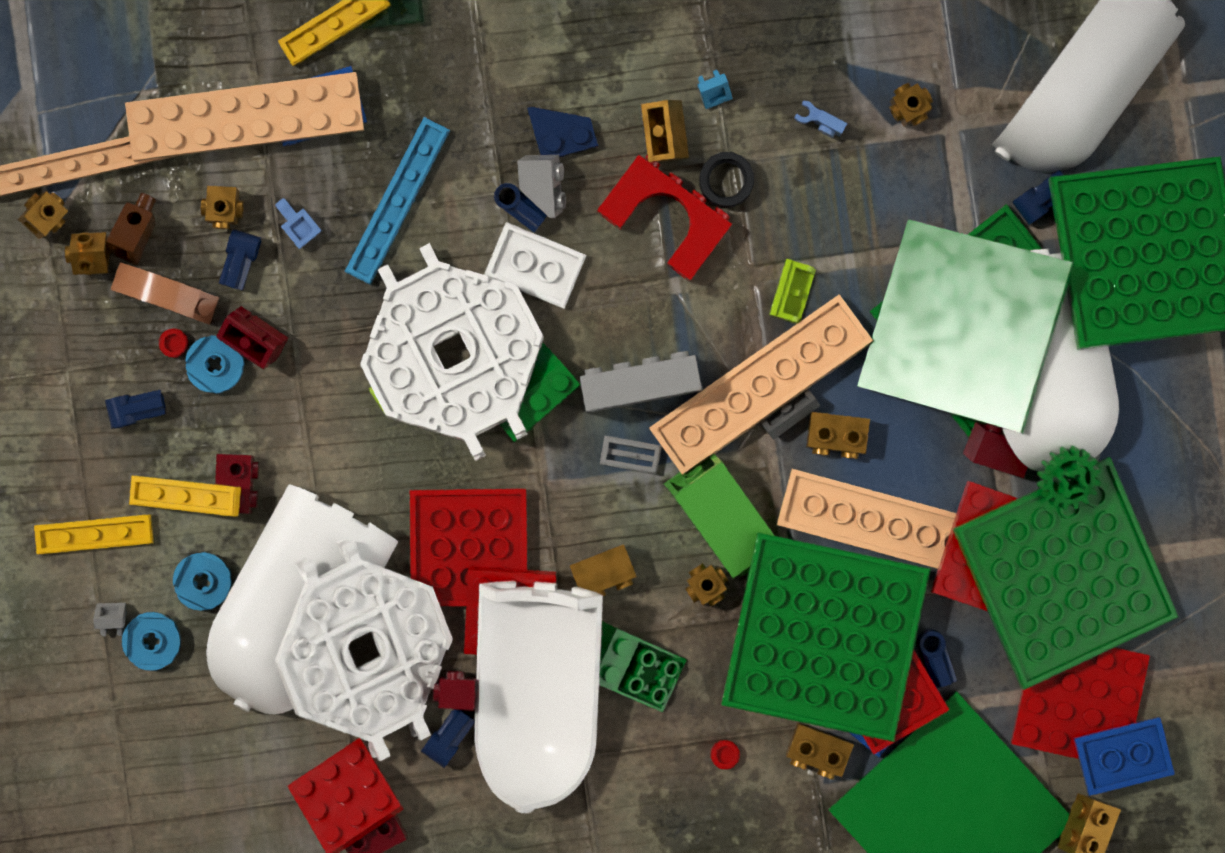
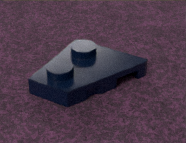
(561, 132)

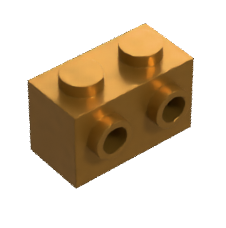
(665, 130)
(837, 434)
(604, 571)
(819, 750)
(1088, 826)

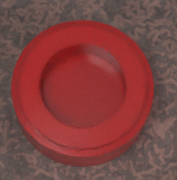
(173, 343)
(725, 754)

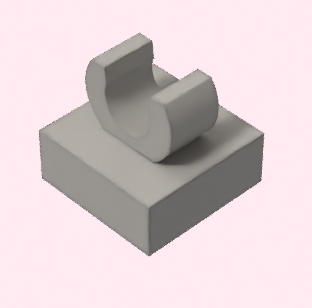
(110, 616)

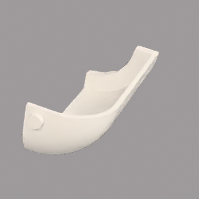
(1090, 84)
(1073, 398)
(267, 591)
(536, 690)

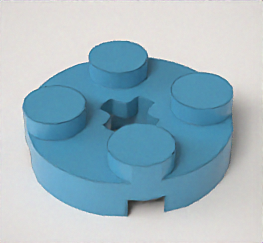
(215, 381)
(196, 565)
(140, 628)

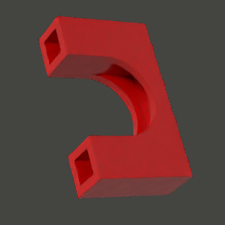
(645, 181)

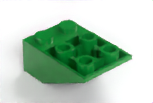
(637, 667)

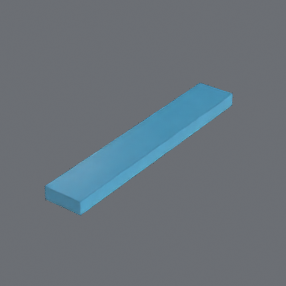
(397, 201)

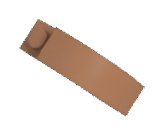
(164, 293)

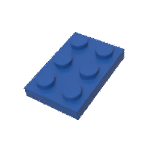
(1124, 756)

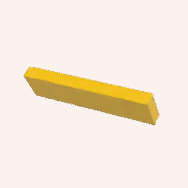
(329, 27)
(185, 495)
(93, 534)

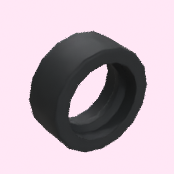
(742, 164)

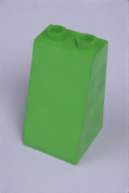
(719, 513)

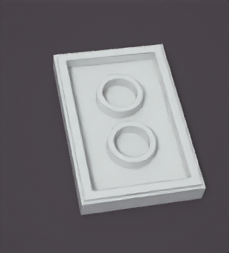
(535, 265)

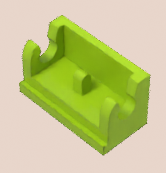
(792, 291)

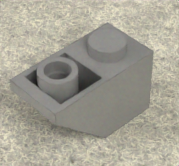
(541, 182)

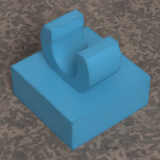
(714, 90)

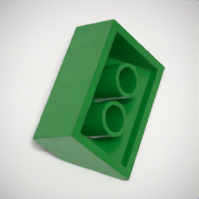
(546, 390)

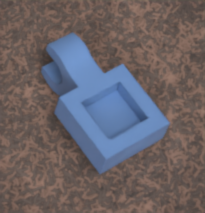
(827, 123)
(299, 225)

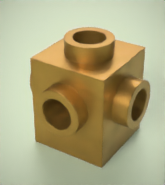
(906, 114)
(214, 199)
(37, 221)
(88, 253)
(700, 574)

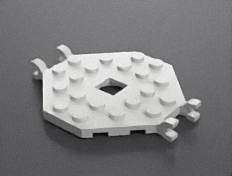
(430, 310)
(317, 658)

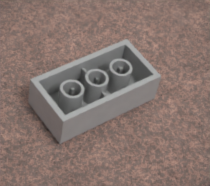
(640, 383)

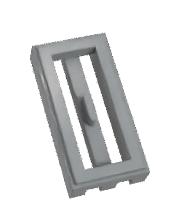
(655, 459)

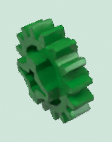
(1073, 464)

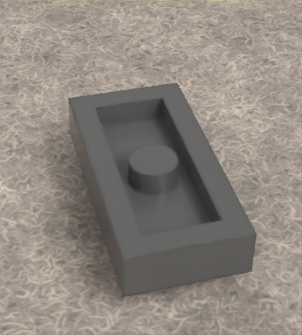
(790, 414)

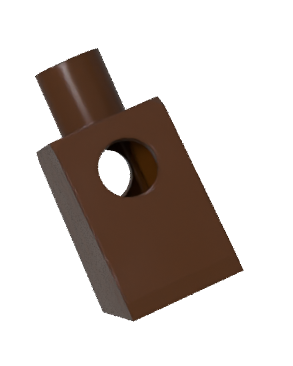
(130, 240)

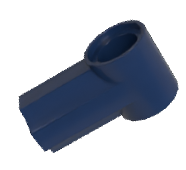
(1035, 201)
(522, 208)
(241, 252)
(128, 409)
(937, 660)
(445, 741)

